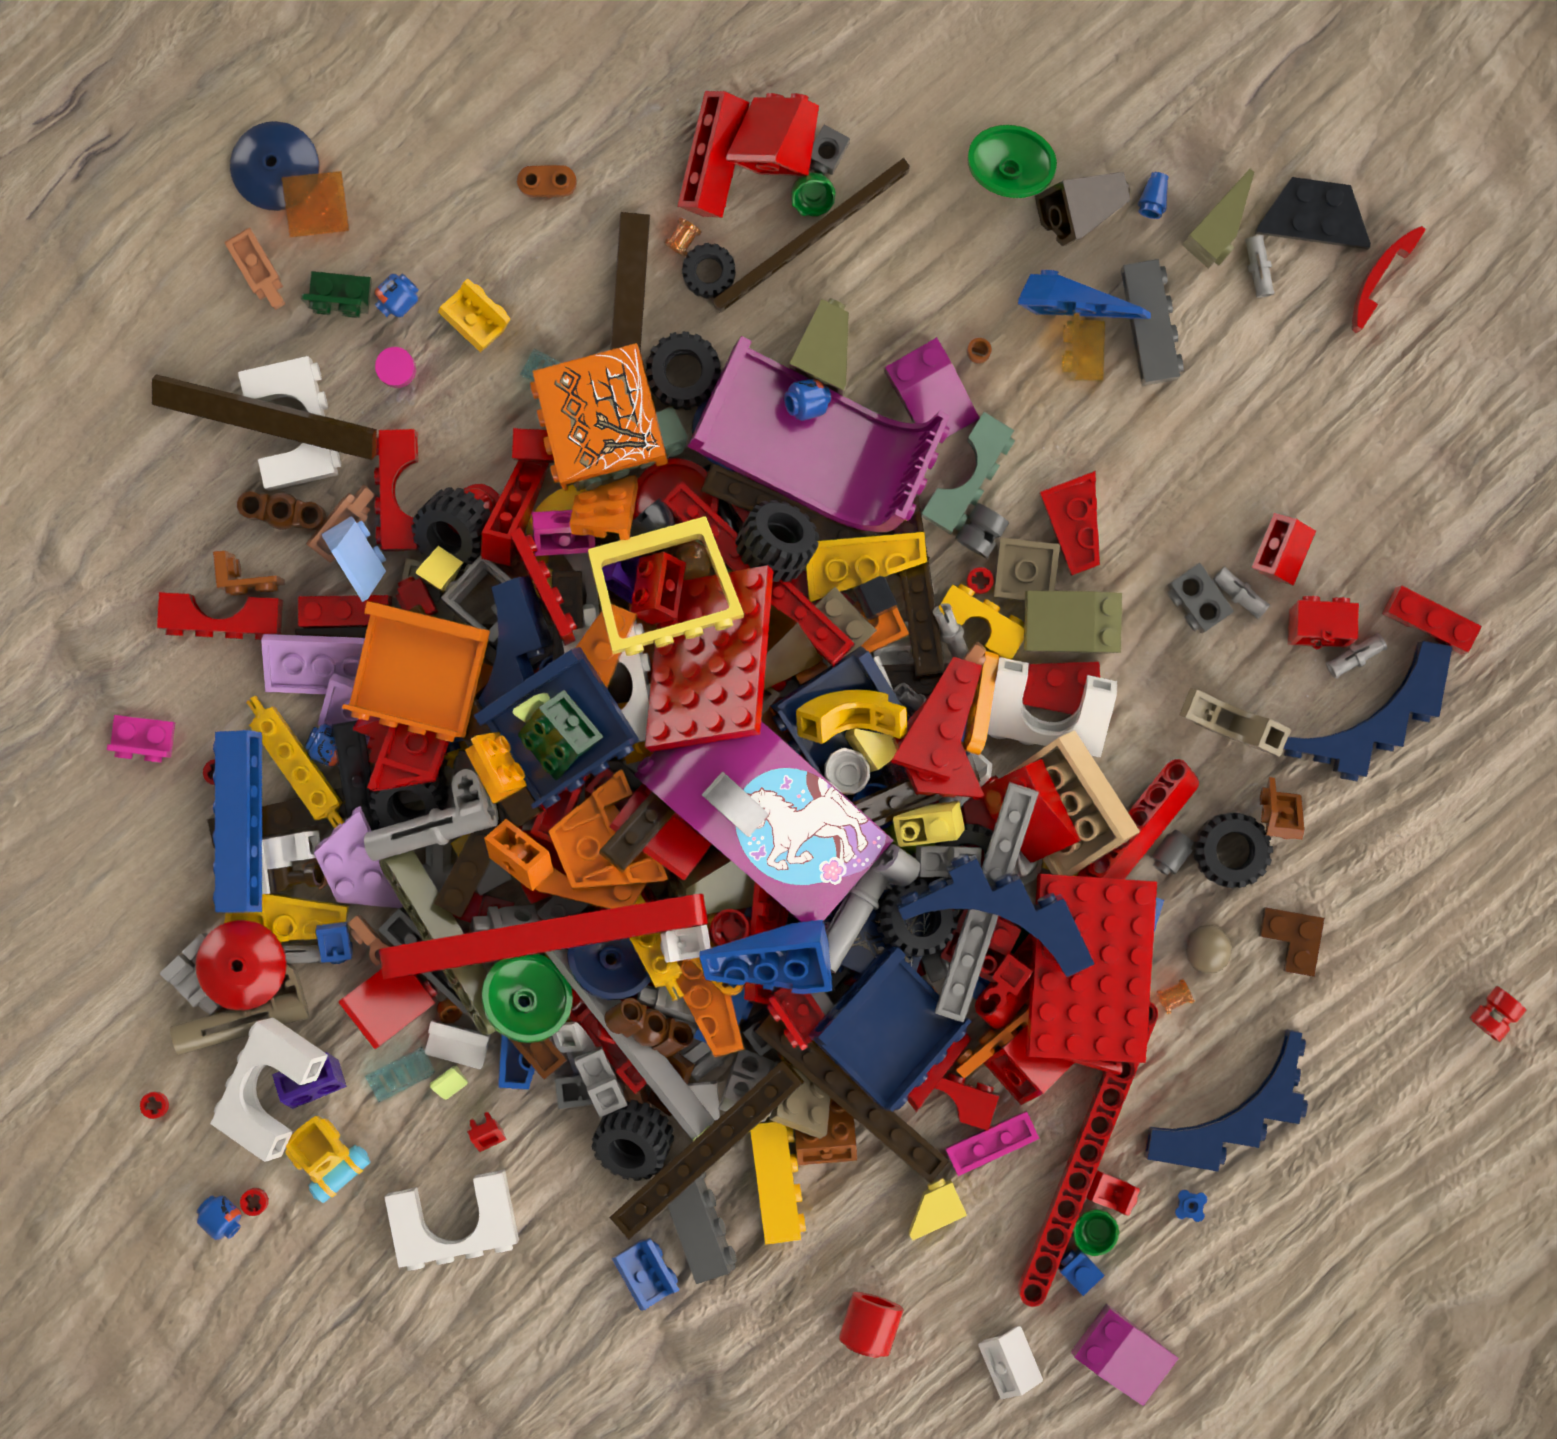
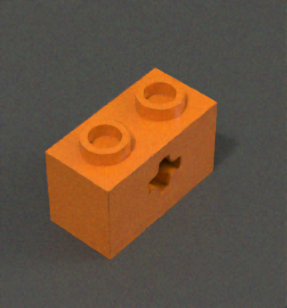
(519, 854)

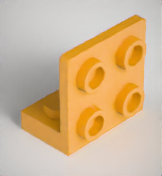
(496, 766)

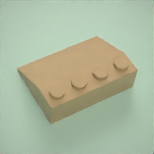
(1089, 801)

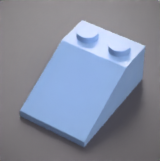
(356, 556)

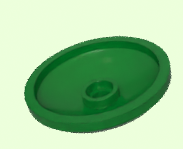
(1012, 161)
(538, 983)

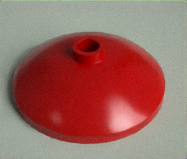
(661, 480)
(261, 958)

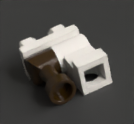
(278, 866)

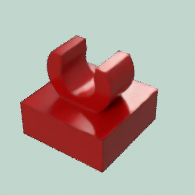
(486, 1134)

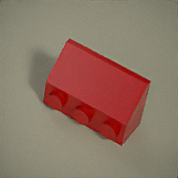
(675, 845)

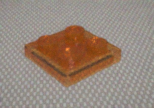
(315, 204)

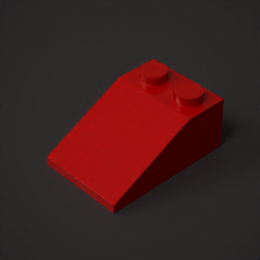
(1049, 824)

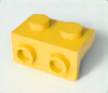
(475, 315)

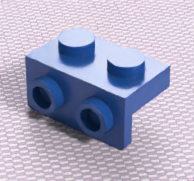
(646, 1273)

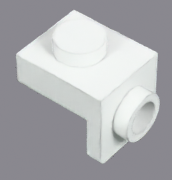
(684, 943)

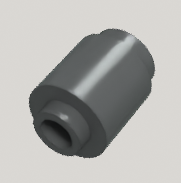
(1172, 852)

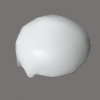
(847, 771)

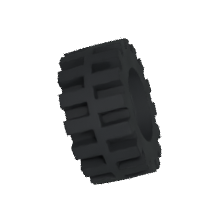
(703, 252)

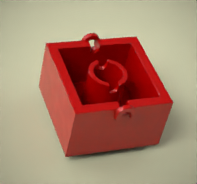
(1323, 621)

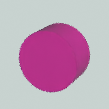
(395, 367)

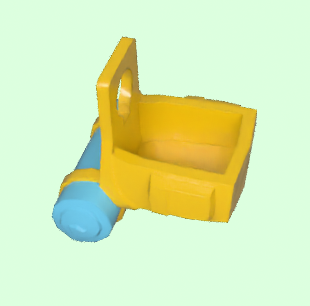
(324, 1157)

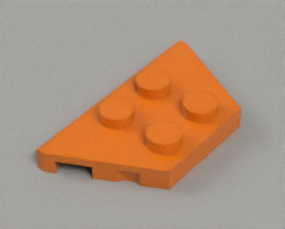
(605, 509)

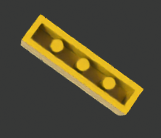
(775, 1182)

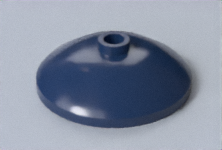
(249, 168)
(605, 980)

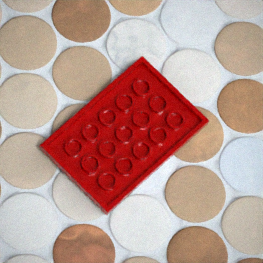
(714, 682)
(1105, 1006)

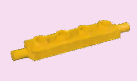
(295, 763)
(659, 971)

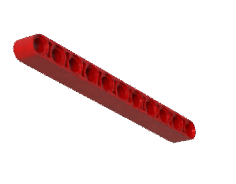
(1151, 816)
(543, 936)
(1075, 1163)

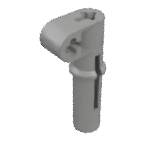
(439, 824)
(892, 867)

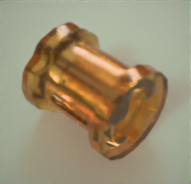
(682, 237)
(1175, 996)

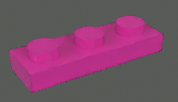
(992, 1144)

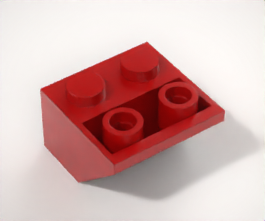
(1000, 945)

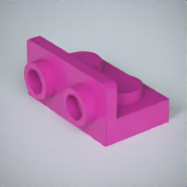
(142, 737)

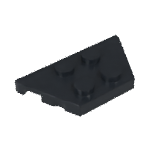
(1317, 214)

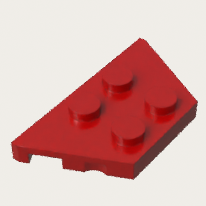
(407, 759)
(962, 781)

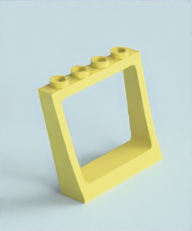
(650, 542)

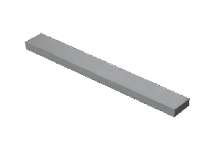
(979, 925)
(649, 1062)

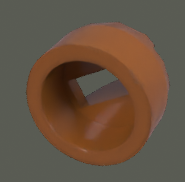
(980, 346)
(445, 1016)

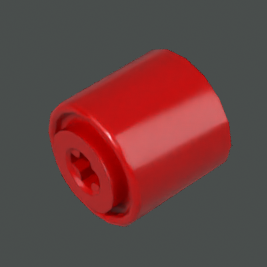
(870, 1325)

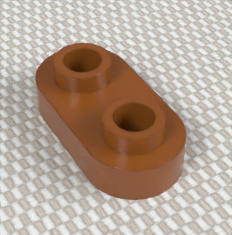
(546, 181)

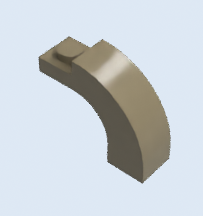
(1235, 723)

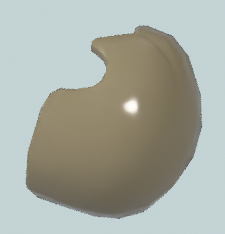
(1208, 949)

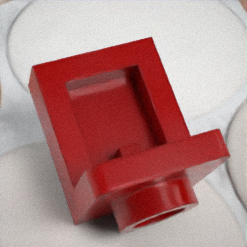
(1113, 1193)

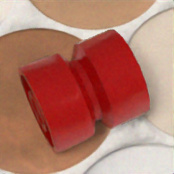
(729, 926)
(1505, 1006)

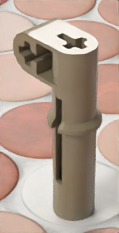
(284, 1008)

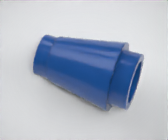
(1154, 197)

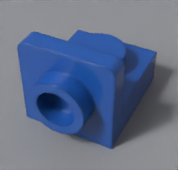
(334, 943)
(1080, 1271)

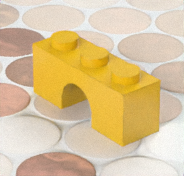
(1005, 633)

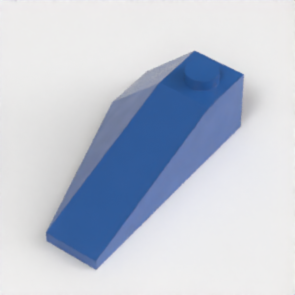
(1060, 296)
(782, 957)

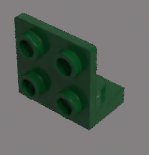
(338, 293)
(559, 734)

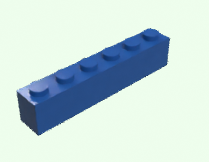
(238, 821)

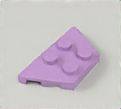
(350, 870)

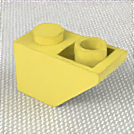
(929, 824)

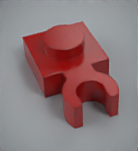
(1010, 977)

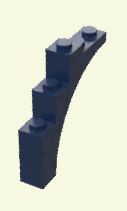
(520, 638)
(1418, 695)
(1008, 898)
(1274, 1099)

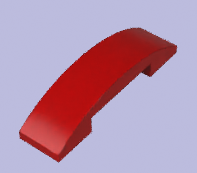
(1363, 305)
(624, 1068)

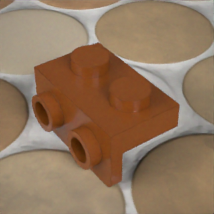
(1281, 812)

